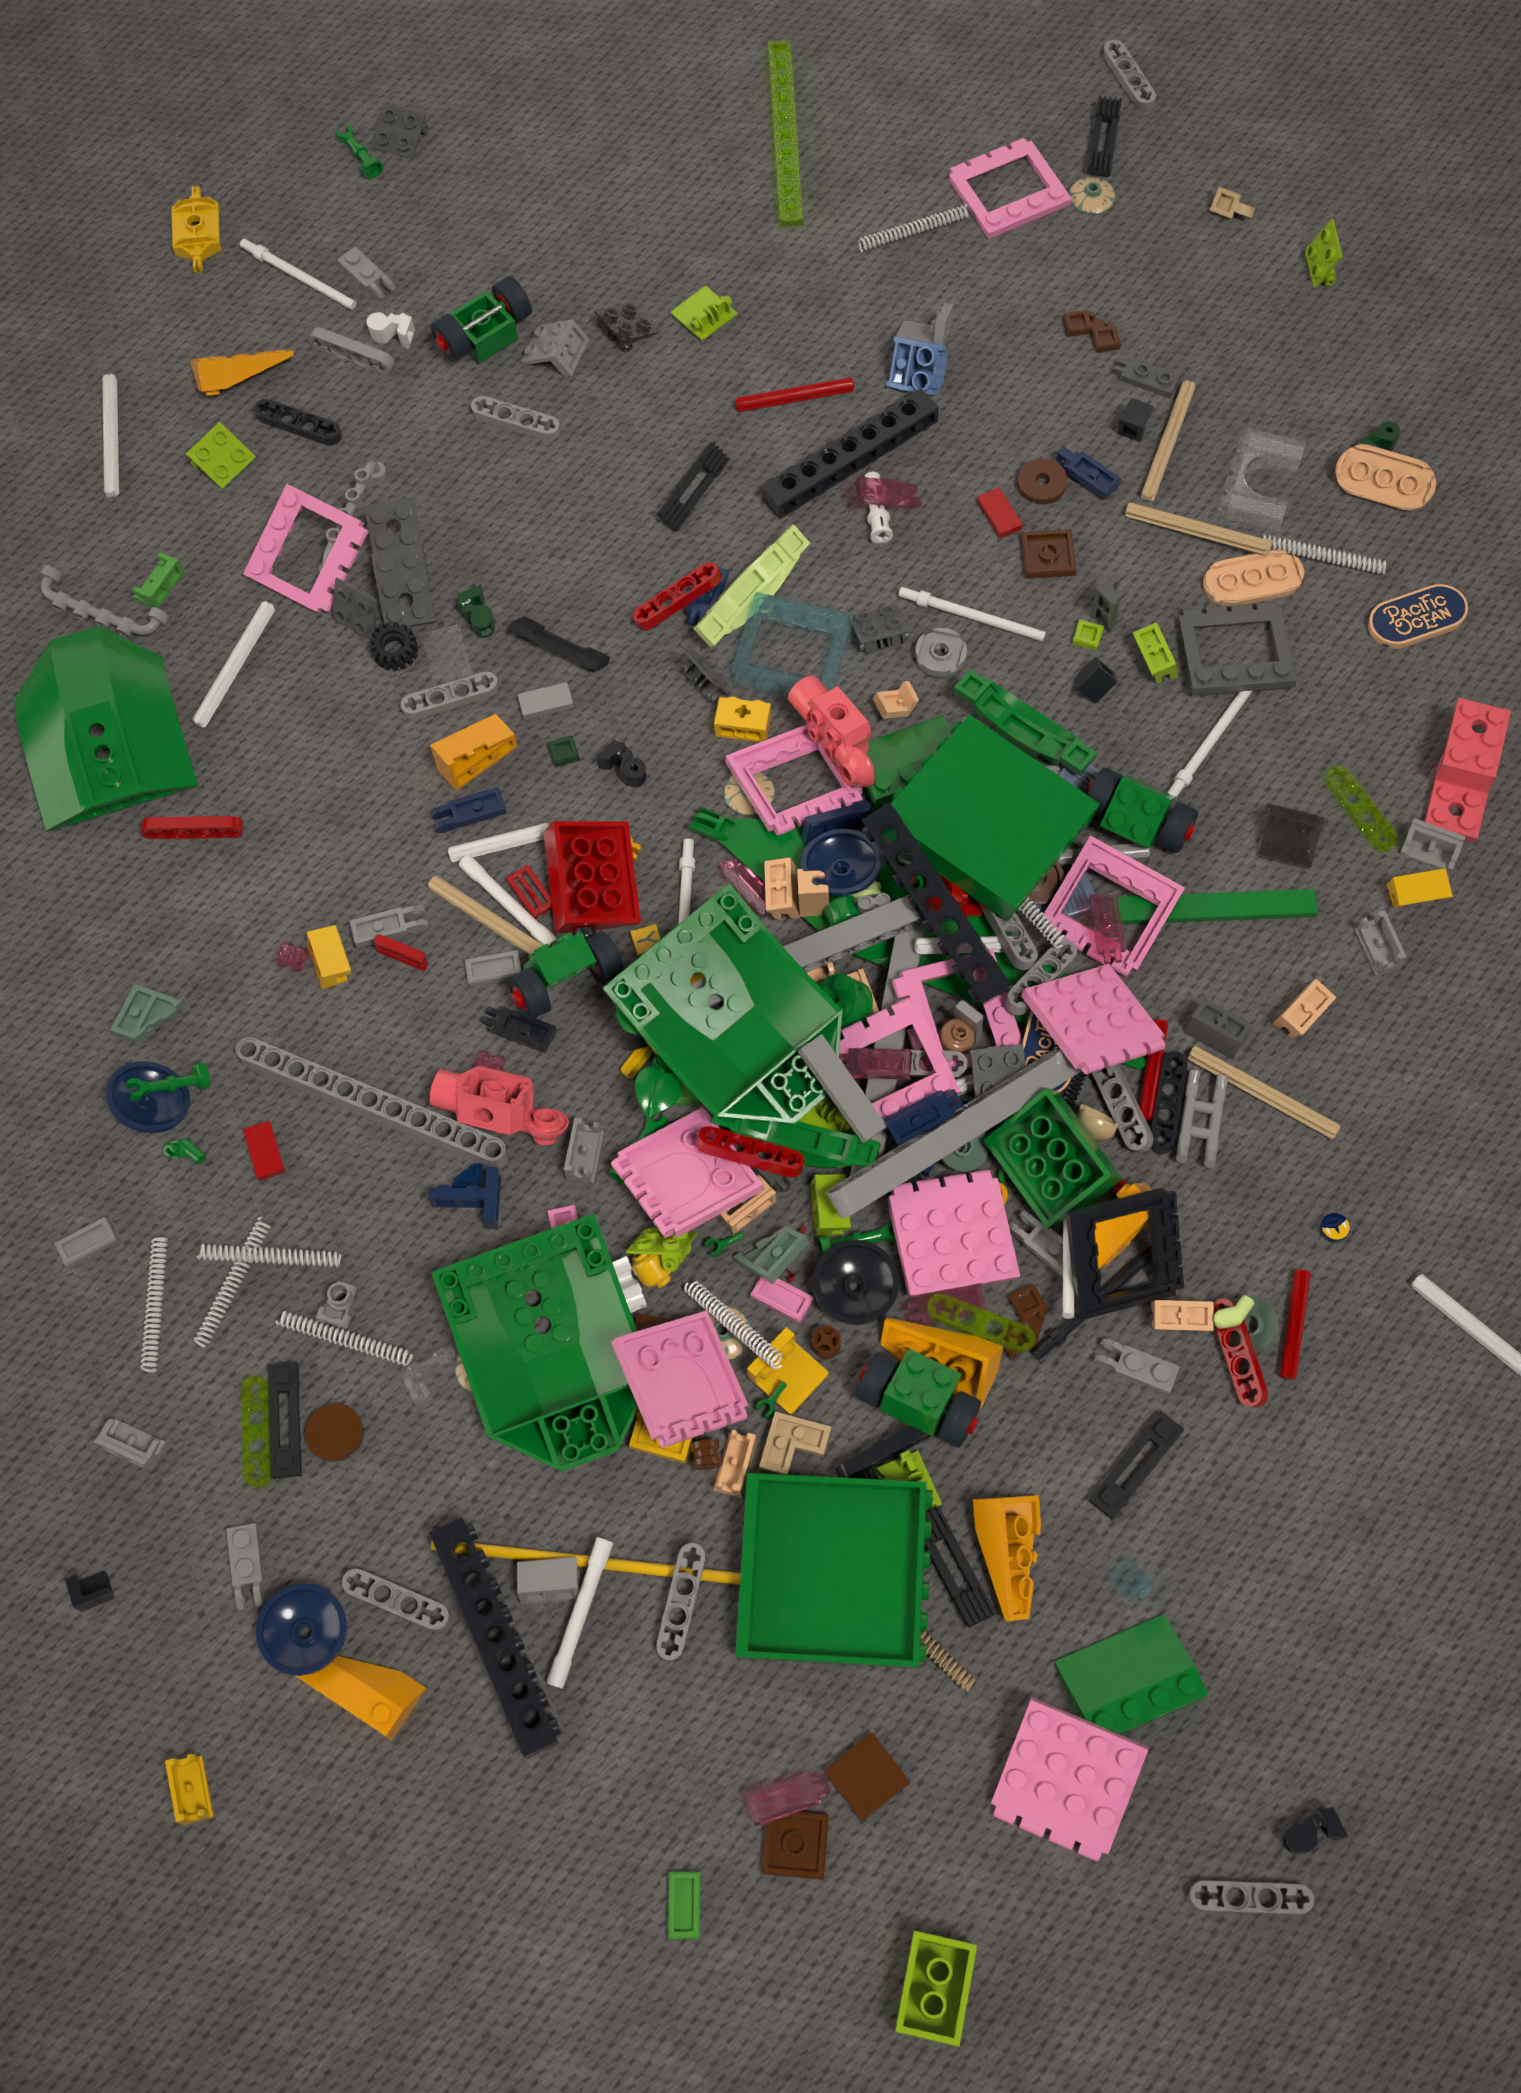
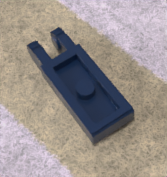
(469, 810)
(840, 818)

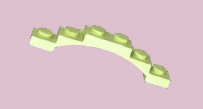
(761, 576)

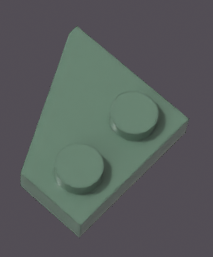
(143, 1013)
(773, 1254)

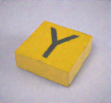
(645, 938)

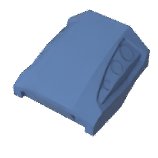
(918, 366)

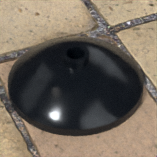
(861, 1264)

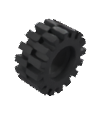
(391, 634)

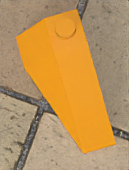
(223, 372)
(967, 1354)
(1006, 1539)
(368, 1692)

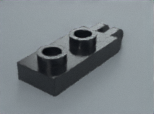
(519, 1029)

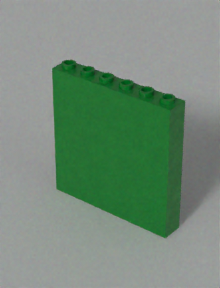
(991, 815)
(834, 1571)

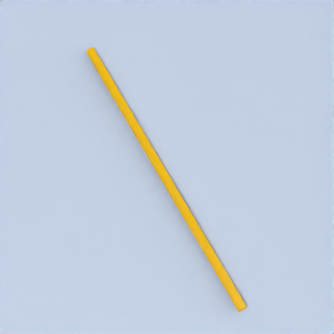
(612, 1564)

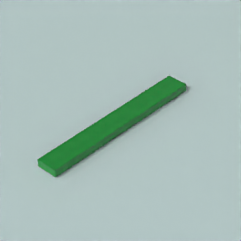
(1224, 906)

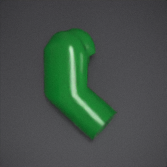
(182, 1149)

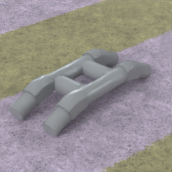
(1214, 1108)

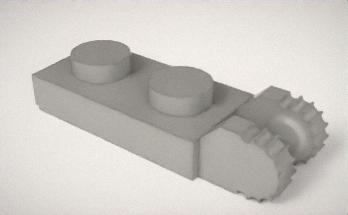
(365, 272)
(387, 923)
(1041, 1241)
(1139, 1366)
(245, 1563)

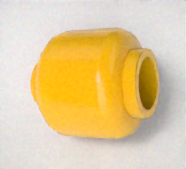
(650, 1270)

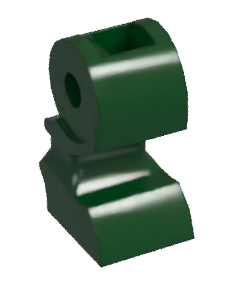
(1382, 438)
(472, 608)

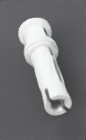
(879, 519)

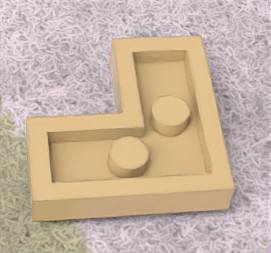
(792, 1434)

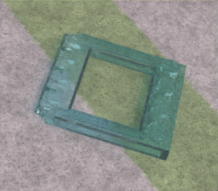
(789, 613)

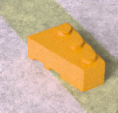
(472, 750)
(1117, 1233)

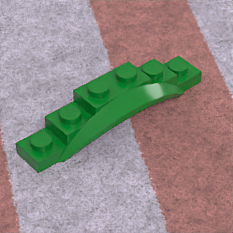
(1024, 724)
(818, 1145)

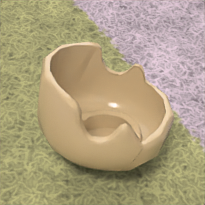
(1097, 1124)

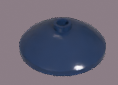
(845, 853)
(164, 1107)
(285, 1618)

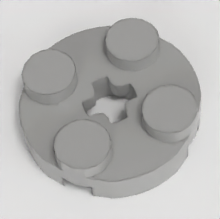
(941, 665)

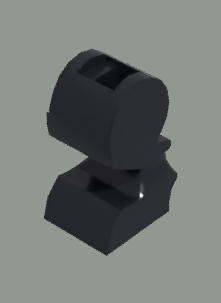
(631, 769)
(1304, 1837)

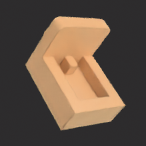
(897, 702)

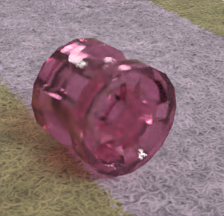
(292, 956)
(487, 1060)

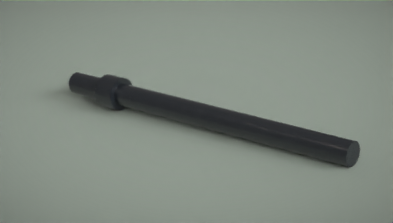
(1058, 1335)

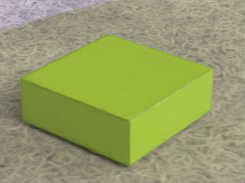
(1088, 635)

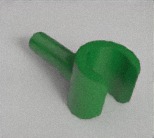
(722, 1244)
(771, 1400)

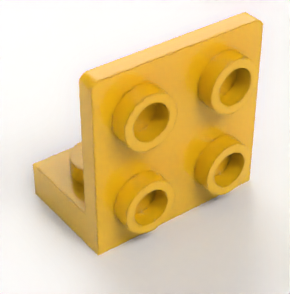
(798, 1370)

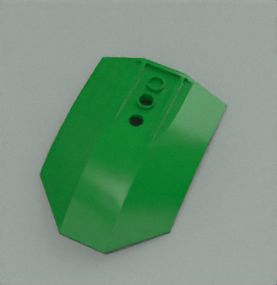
(110, 683)
(746, 1053)
(552, 1391)

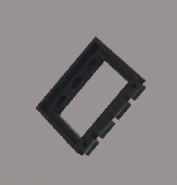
(1164, 1246)

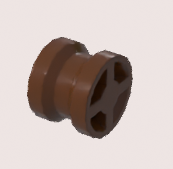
(828, 1337)
(705, 1454)

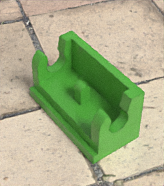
(159, 582)

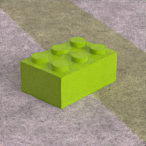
(936, 1989)

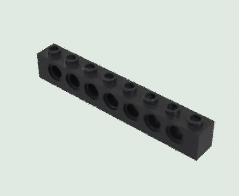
(849, 453)
(887, 819)
(446, 1541)

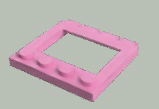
(1018, 212)
(271, 545)
(773, 753)
(1128, 874)
(999, 1019)
(883, 1025)

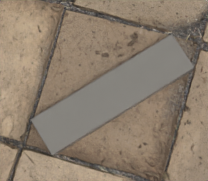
(842, 1088)

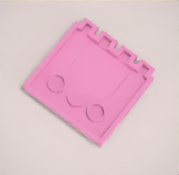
(1094, 1019)
(680, 1182)
(952, 1233)
(681, 1378)
(1068, 1779)

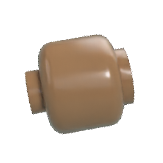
(956, 1036)

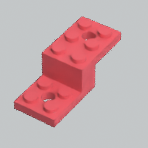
(1467, 767)

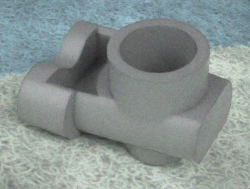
(872, 901)
(335, 1311)

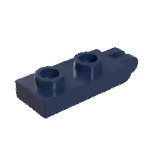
(702, 604)
(923, 1115)

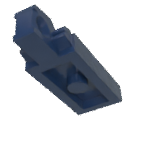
(1088, 472)

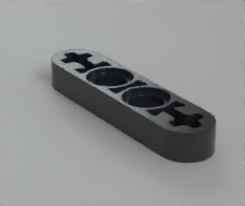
(299, 419)
(1167, 1102)
(882, 1452)

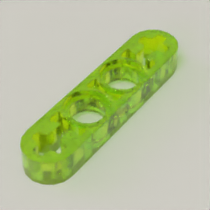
(1364, 807)
(982, 1318)
(253, 1432)

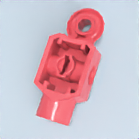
(836, 727)
(496, 1103)

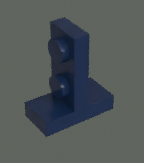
(472, 1197)

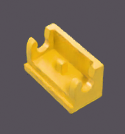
(1419, 888)
(328, 956)
(189, 1789)

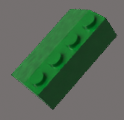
(899, 755)
(1052, 1158)
(1132, 1678)

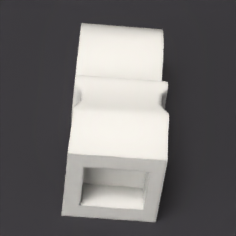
(384, 328)
(629, 1285)

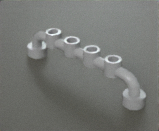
(372, 473)
(103, 617)

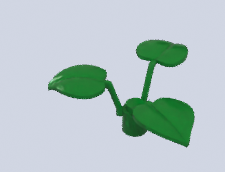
(654, 1085)

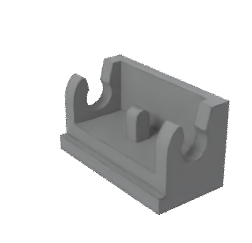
(1432, 845)
(1380, 944)
(583, 1152)
(130, 1444)
(548, 1580)

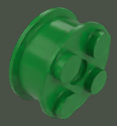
(850, 995)

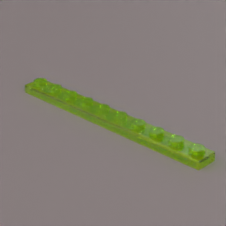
(785, 133)

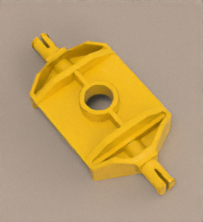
(200, 240)

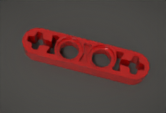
(679, 599)
(192, 827)
(749, 1154)
(1236, 1354)

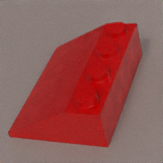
(591, 875)

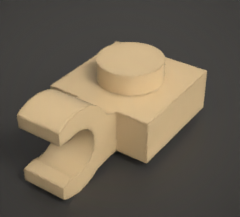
(1228, 202)

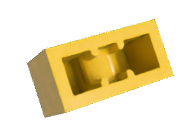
(742, 719)

